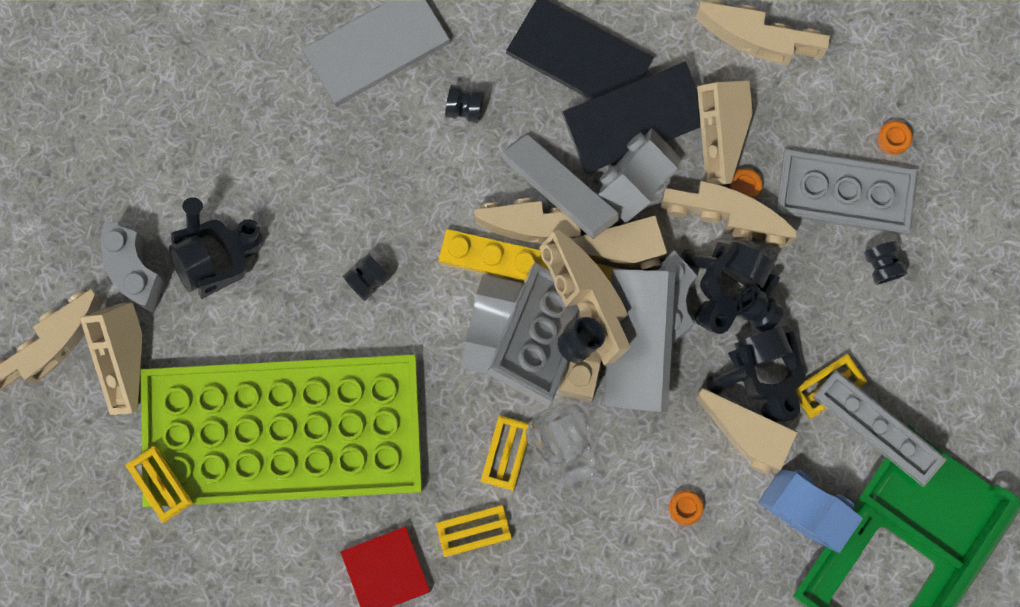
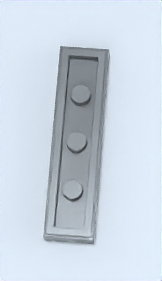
(560, 186)
(880, 428)

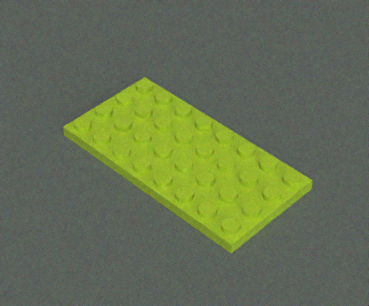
(284, 429)

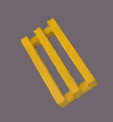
(853, 370)
(498, 481)
(176, 508)
(502, 523)

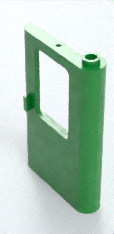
(948, 521)

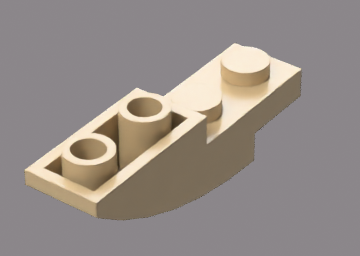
(745, 30)
(743, 215)
(524, 221)
(585, 285)
(58, 336)

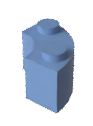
(810, 510)

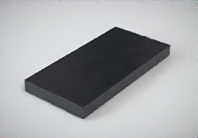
(576, 51)
(611, 120)

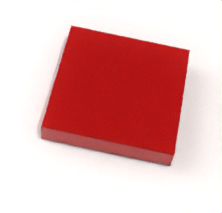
(385, 570)

